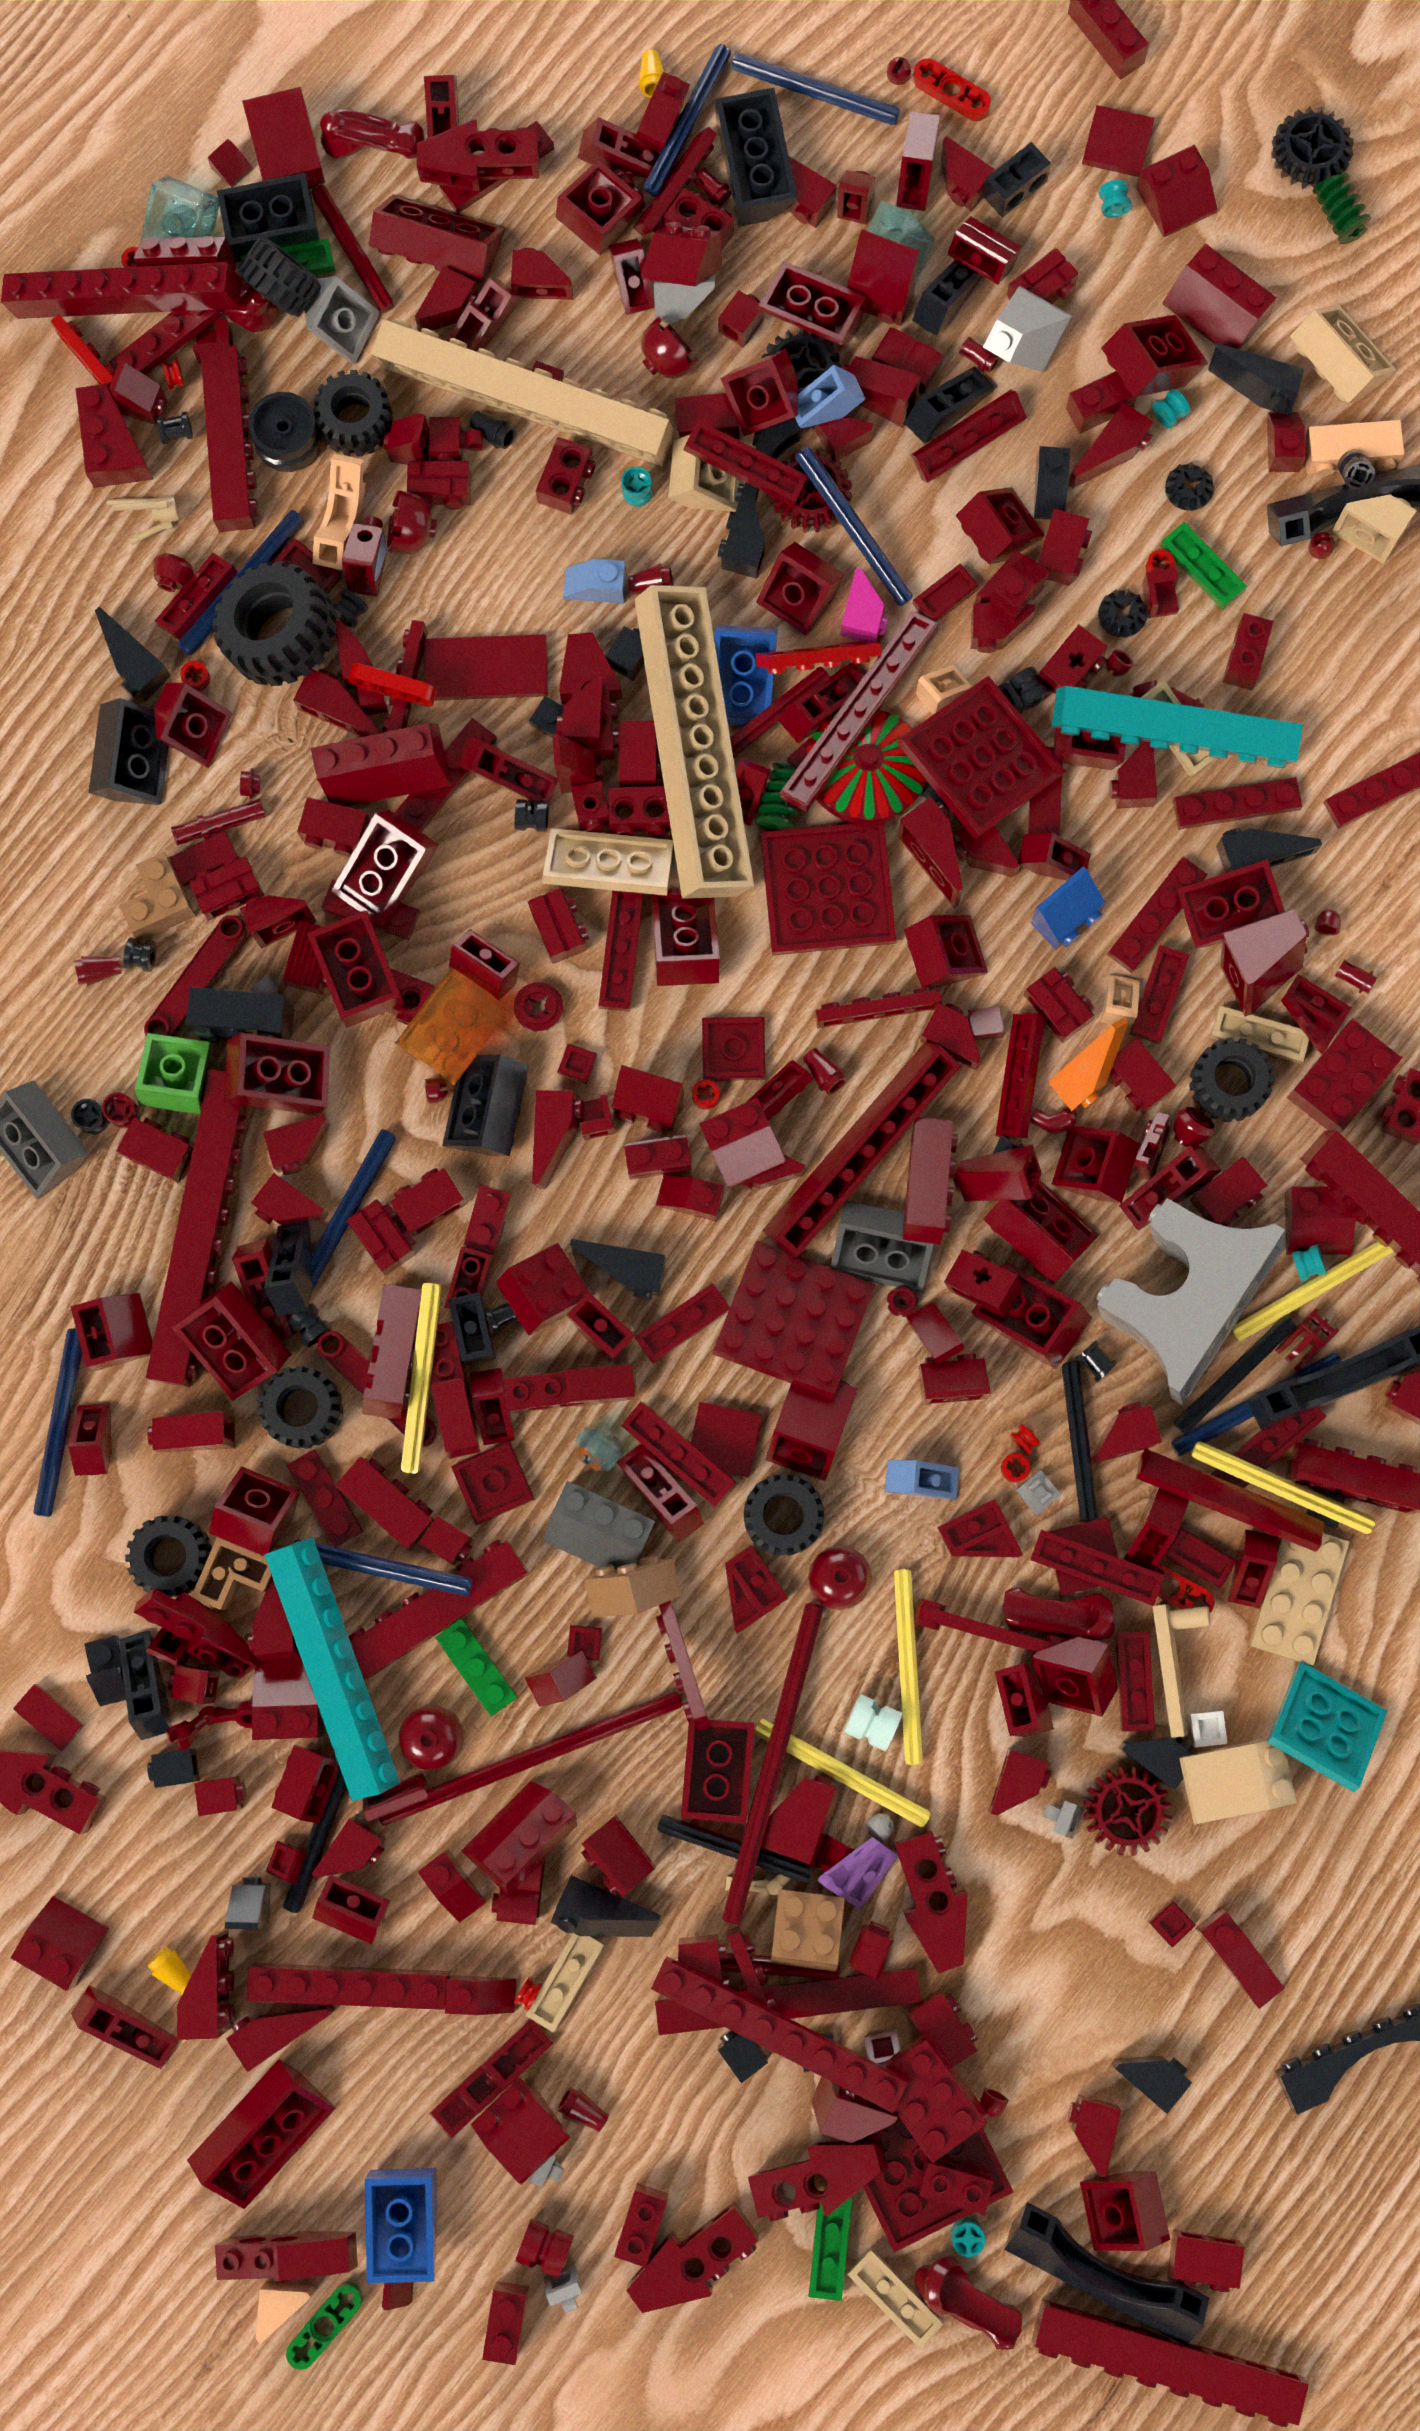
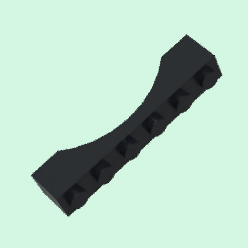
(1310, 513)
(746, 543)
(1337, 1381)
(1313, 2079)
(1157, 2303)

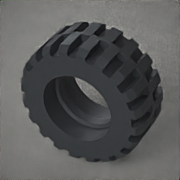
(253, 601)

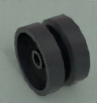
(285, 431)

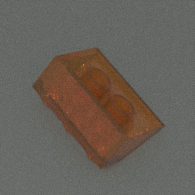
(452, 1026)

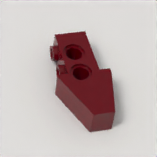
(451, 162)
(581, 665)
(570, 1388)
(452, 1395)
(18, 1793)
(941, 1929)
(844, 2166)
(286, 2255)
(667, 2279)

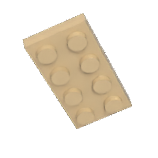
(608, 861)
(1299, 1599)

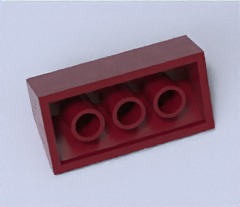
(435, 237)
(382, 765)
(1355, 1477)
(260, 2135)

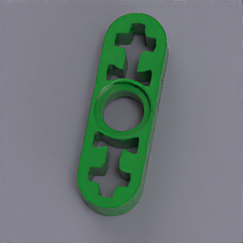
(301, 2338)

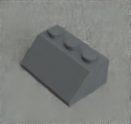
(37, 1139)
(873, 1248)
(597, 1528)

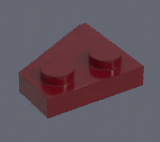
(1315, 1011)
(1153, 1145)
(980, 1534)
(751, 1589)

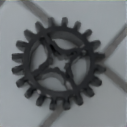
(1293, 147)
(804, 347)

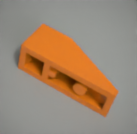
(1090, 1069)

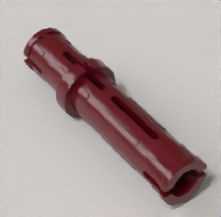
(223, 820)

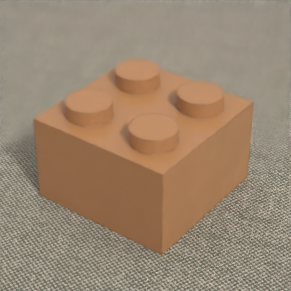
(807, 1930)

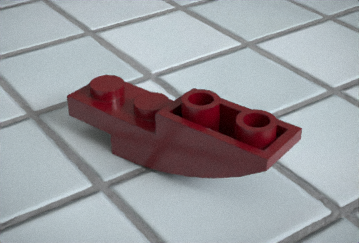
(480, 1243)
(207, 1633)

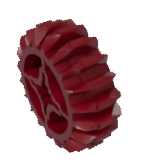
(802, 514)
(1101, 1823)

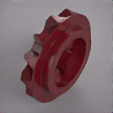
(537, 992)

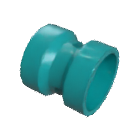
(635, 479)

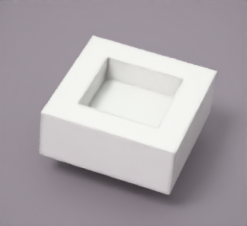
(1208, 1729)

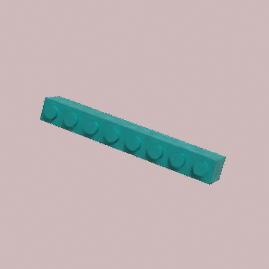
(1176, 725)
(332, 1669)

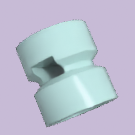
(873, 1722)

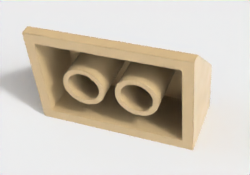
(1342, 353)

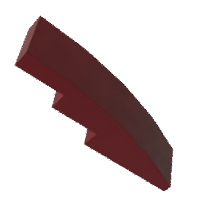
(491, 2078)

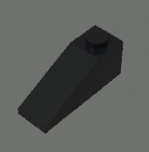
(945, 297)
(1258, 378)
(947, 404)
(136, 666)
(1253, 845)
(631, 1268)
(290, 1269)
(144, 1687)
(598, 1913)

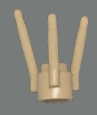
(162, 509)

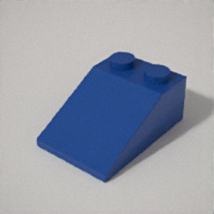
(744, 685)
(401, 2225)

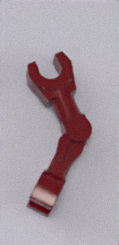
(187, 1732)

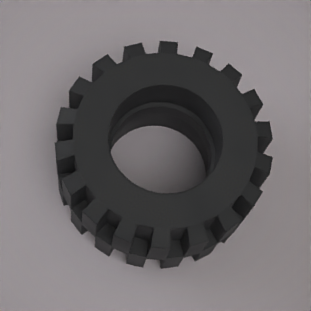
(279, 277)
(342, 393)
(1245, 1058)
(277, 1393)
(778, 1486)
(144, 1546)

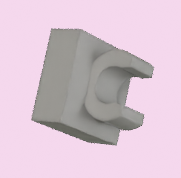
(1038, 1492)
(1065, 1818)
(549, 2169)
(564, 2289)

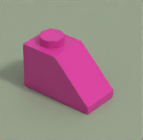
(864, 611)

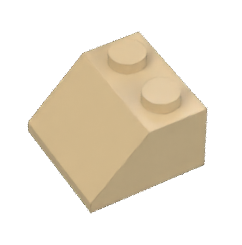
(700, 483)
(1374, 524)

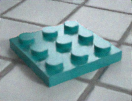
(1327, 1726)

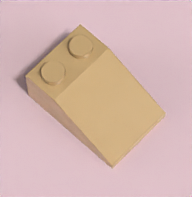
(1237, 1781)

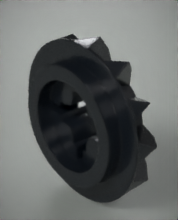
(1185, 498)
(1122, 626)

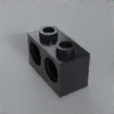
(1016, 179)

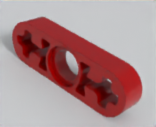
(949, 77)
(392, 685)
(1195, 1591)

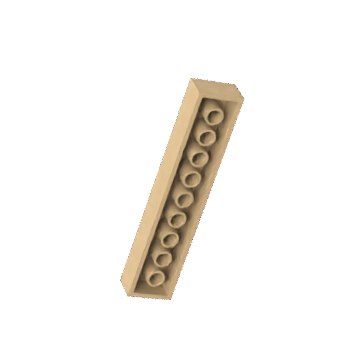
(524, 392)
(693, 742)

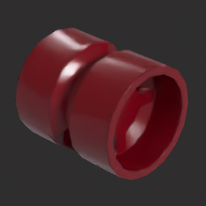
(544, 2248)

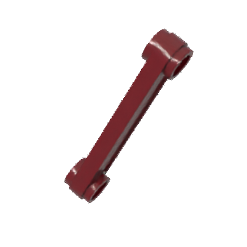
(200, 972)
(354, 1368)
(933, 1615)

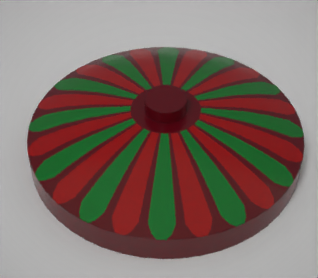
(875, 778)

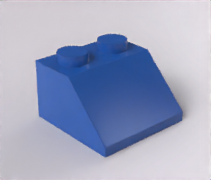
(1068, 910)

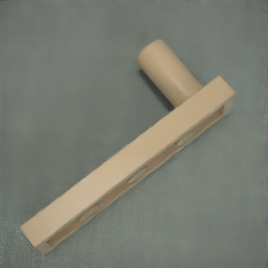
(1165, 1623)

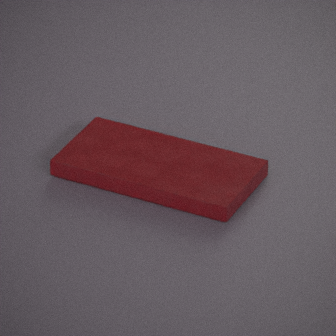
(487, 667)

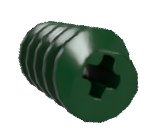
(1341, 207)
(776, 810)

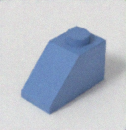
(828, 397)
(596, 581)
(921, 1479)

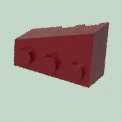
(106, 441)

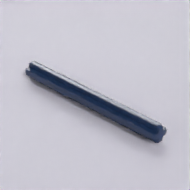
(815, 88)
(687, 120)
(854, 526)
(265, 553)
(350, 1203)
(1238, 1413)
(58, 1425)
(394, 1570)

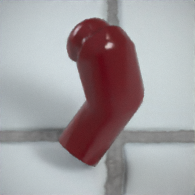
(1055, 1123)

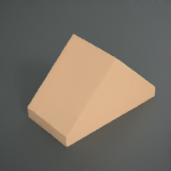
(941, 687)
(1120, 1000)
(279, 2303)

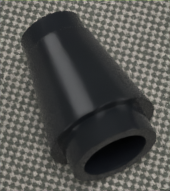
(495, 430)

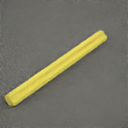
(1310, 1290)
(421, 1377)
(1283, 1487)
(908, 1667)
(849, 1777)

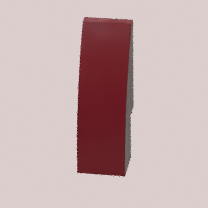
(486, 315)
(352, 652)

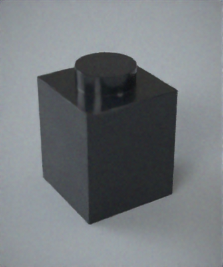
(626, 653)
(173, 1768)
(741, 2055)

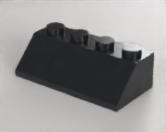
(755, 155)

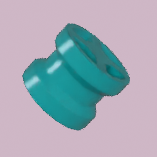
(1115, 198)
(1171, 408)
(1309, 1262)
(968, 2244)

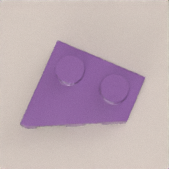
(859, 1872)

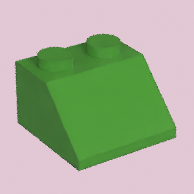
(173, 1073)

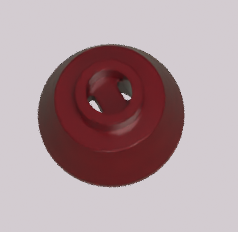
(171, 571)
(1192, 1127)

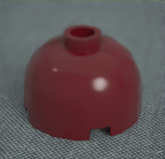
(666, 351)
(409, 524)
(839, 1577)
(431, 1737)

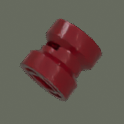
(116, 1106)

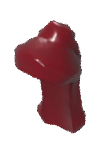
(352, 131)
(254, 310)
(1083, 1617)
(951, 2293)

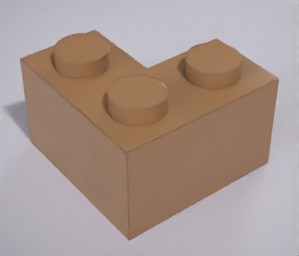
(162, 905)
(224, 1571)
(632, 1587)

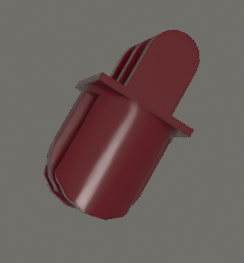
(1309, 1337)

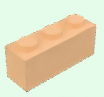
(1378, 440)

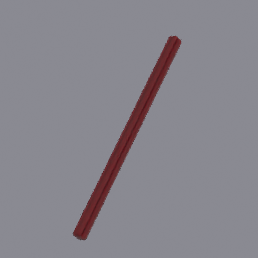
(539, 1755)
(772, 1764)

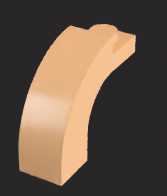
(342, 510)

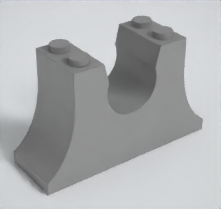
(1195, 1320)

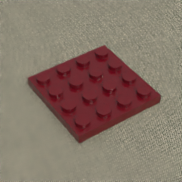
(981, 757)
(827, 888)
(794, 1319)
(895, 2195)

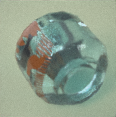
(598, 1448)

